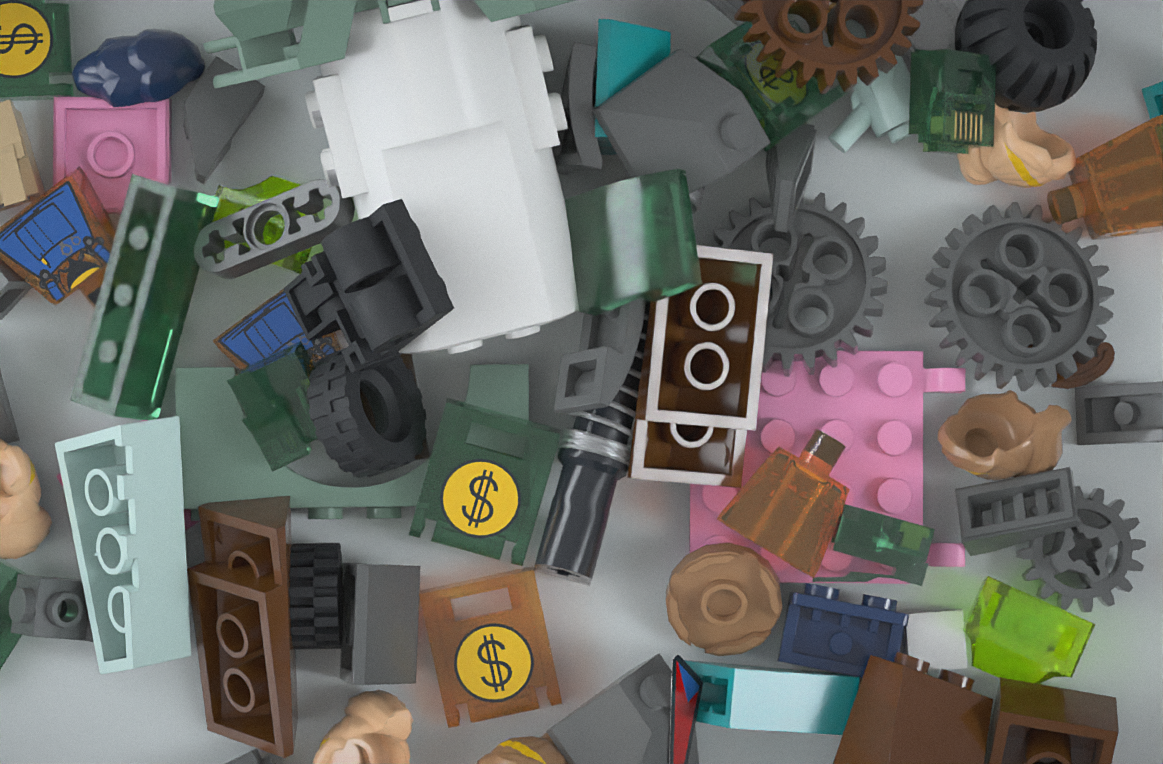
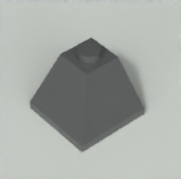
(681, 120)
(623, 721)

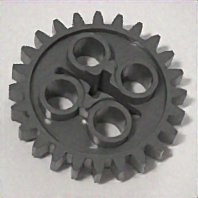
(841, 296)
(987, 332)

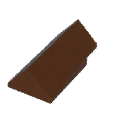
(703, 373)
(246, 622)

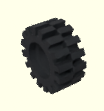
(316, 595)

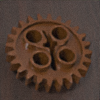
(849, 56)

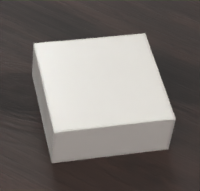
(937, 638)

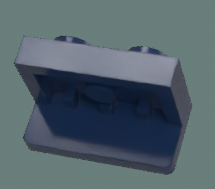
(839, 634)

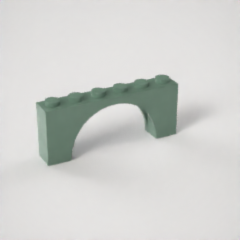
(228, 465)

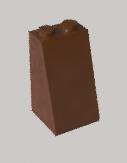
(914, 717)

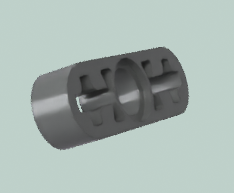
(249, 224)

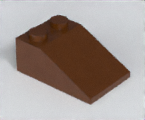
(1050, 725)

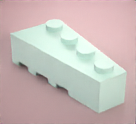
(130, 540)

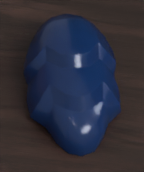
(139, 68)

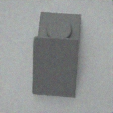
(1119, 414)

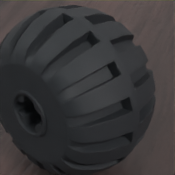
(1037, 45)

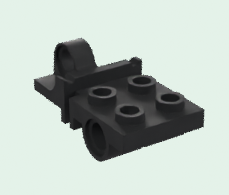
(372, 286)

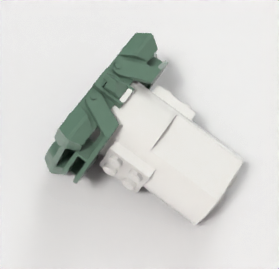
(452, 120)

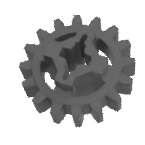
(1095, 575)

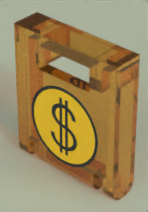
(491, 657)

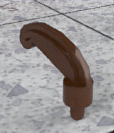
(1088, 372)

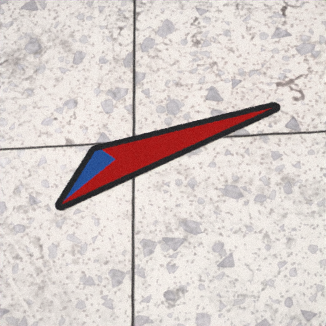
(685, 700)

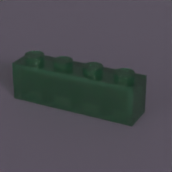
(143, 299)

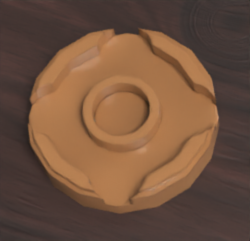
(723, 599)

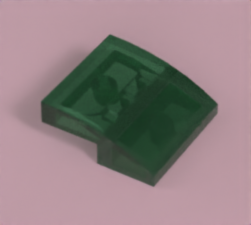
(633, 241)

